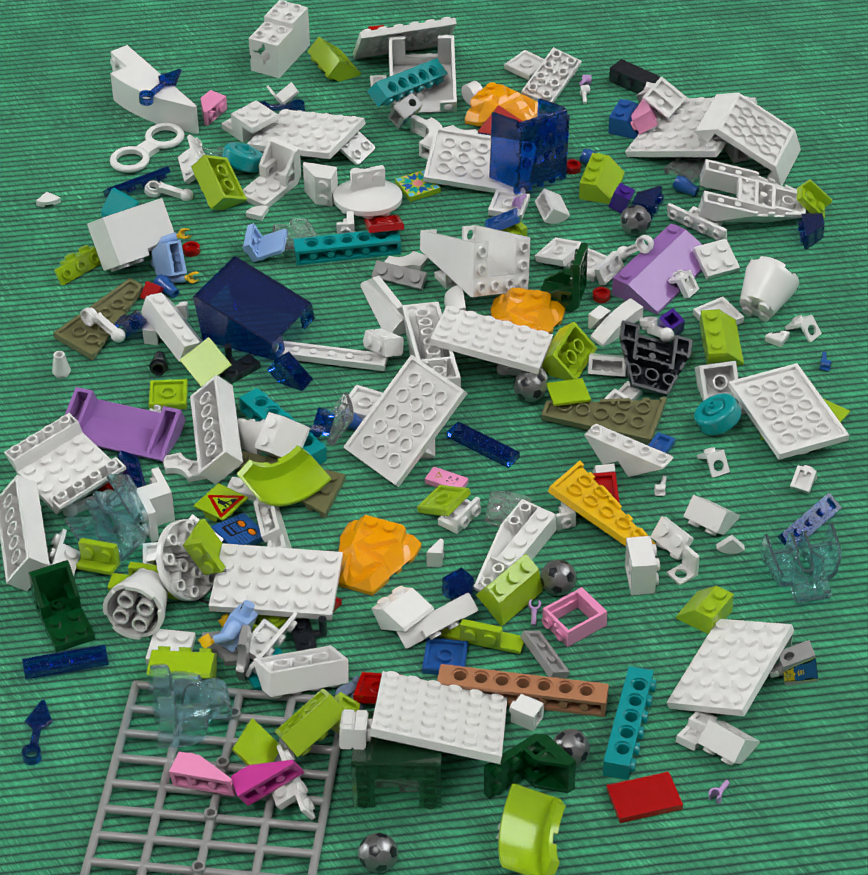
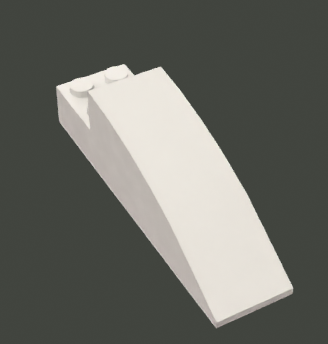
(134, 74)
(419, 325)

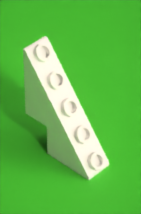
(632, 455)

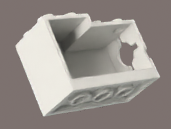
(284, 37)
(130, 234)

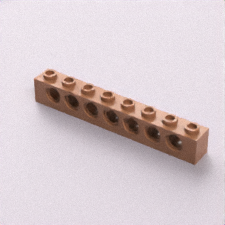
(554, 692)

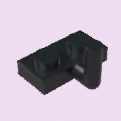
(241, 367)
(304, 636)

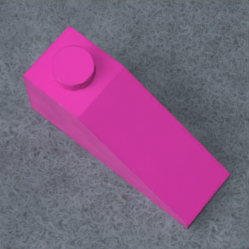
(262, 779)

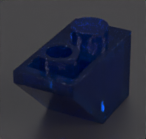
(650, 199)
(811, 229)
(290, 372)
(457, 584)

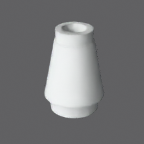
(60, 365)

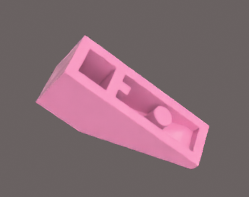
(644, 117)
(197, 773)

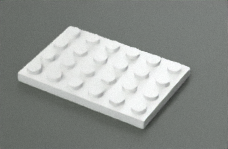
(416, 36)
(312, 132)
(462, 161)
(491, 339)
(788, 411)
(405, 420)
(277, 581)
(730, 667)

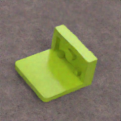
(205, 548)

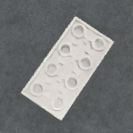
(551, 76)

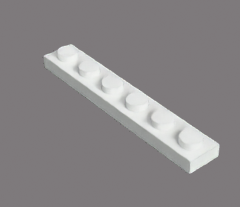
(336, 356)

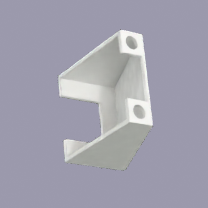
(440, 97)
(480, 265)

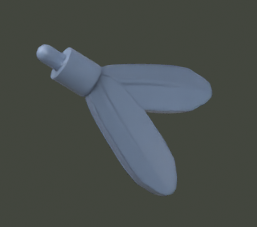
(349, 688)

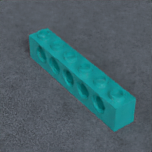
(407, 82)
(346, 246)
(258, 404)
(628, 723)

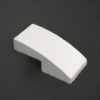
(625, 392)
(692, 732)

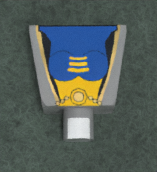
(406, 108)
(796, 665)

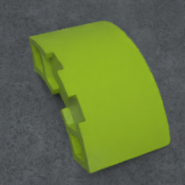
(287, 481)
(528, 831)

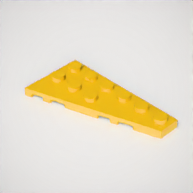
(594, 503)

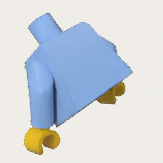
(169, 258)
(231, 627)

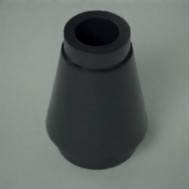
(158, 365)

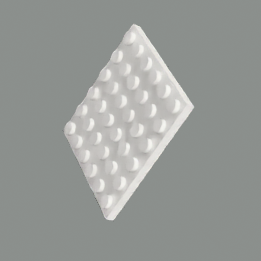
(676, 135)
(440, 717)

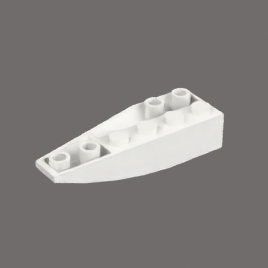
(521, 533)

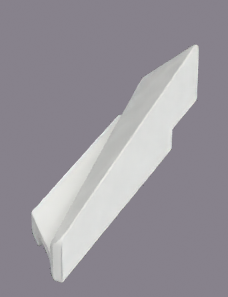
(384, 305)
(271, 525)

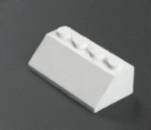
(170, 325)
(301, 671)

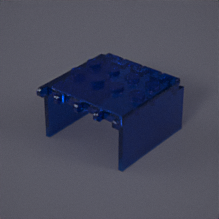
(530, 149)

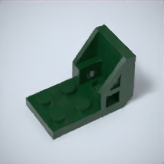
(569, 284)
(60, 606)
(536, 752)

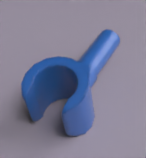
(825, 364)

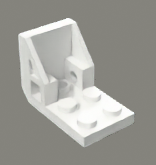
(278, 173)

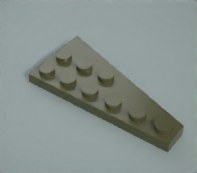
(91, 339)
(630, 418)
(320, 501)

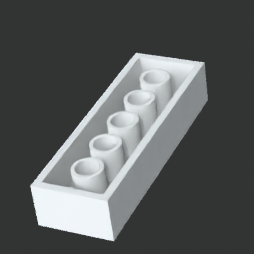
(216, 429)
(22, 532)

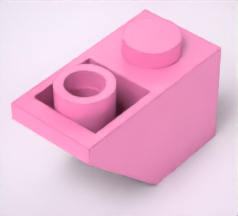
(212, 106)

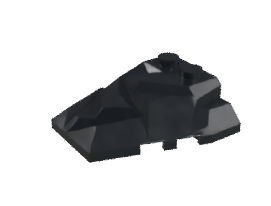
(652, 362)

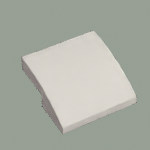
(664, 97)

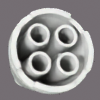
(766, 287)
(137, 605)

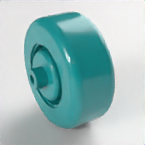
(242, 157)
(717, 414)

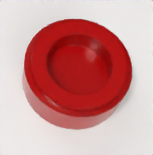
(573, 166)
(191, 249)
(601, 295)

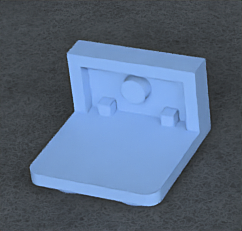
(262, 247)

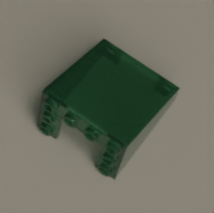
(396, 761)

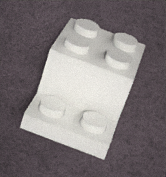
(249, 121)
(155, 504)

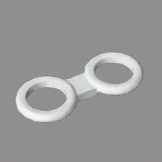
(147, 148)

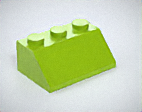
(332, 61)
(600, 179)
(218, 182)
(720, 337)
(568, 353)
(512, 589)
(199, 662)
(310, 723)

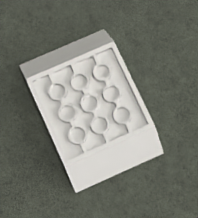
(752, 132)
(63, 463)

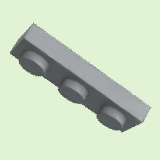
(400, 275)
(544, 654)

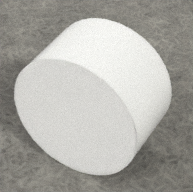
(470, 90)

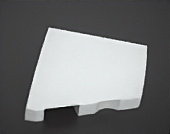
(249, 433)

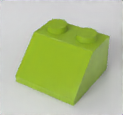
(707, 608)

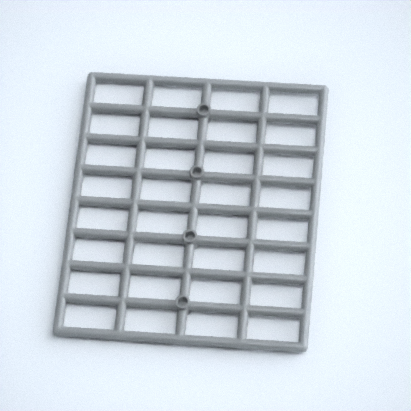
(210, 814)

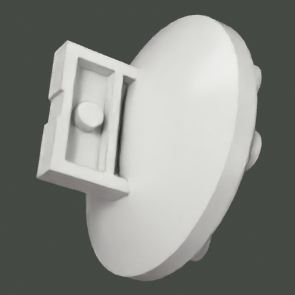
(368, 193)
(176, 566)

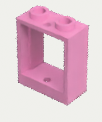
(577, 599)

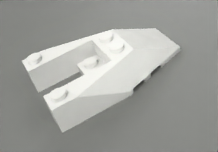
(755, 198)

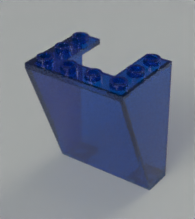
(249, 310)

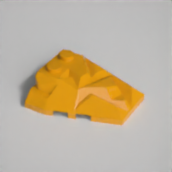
(496, 94)
(528, 308)
(374, 552)

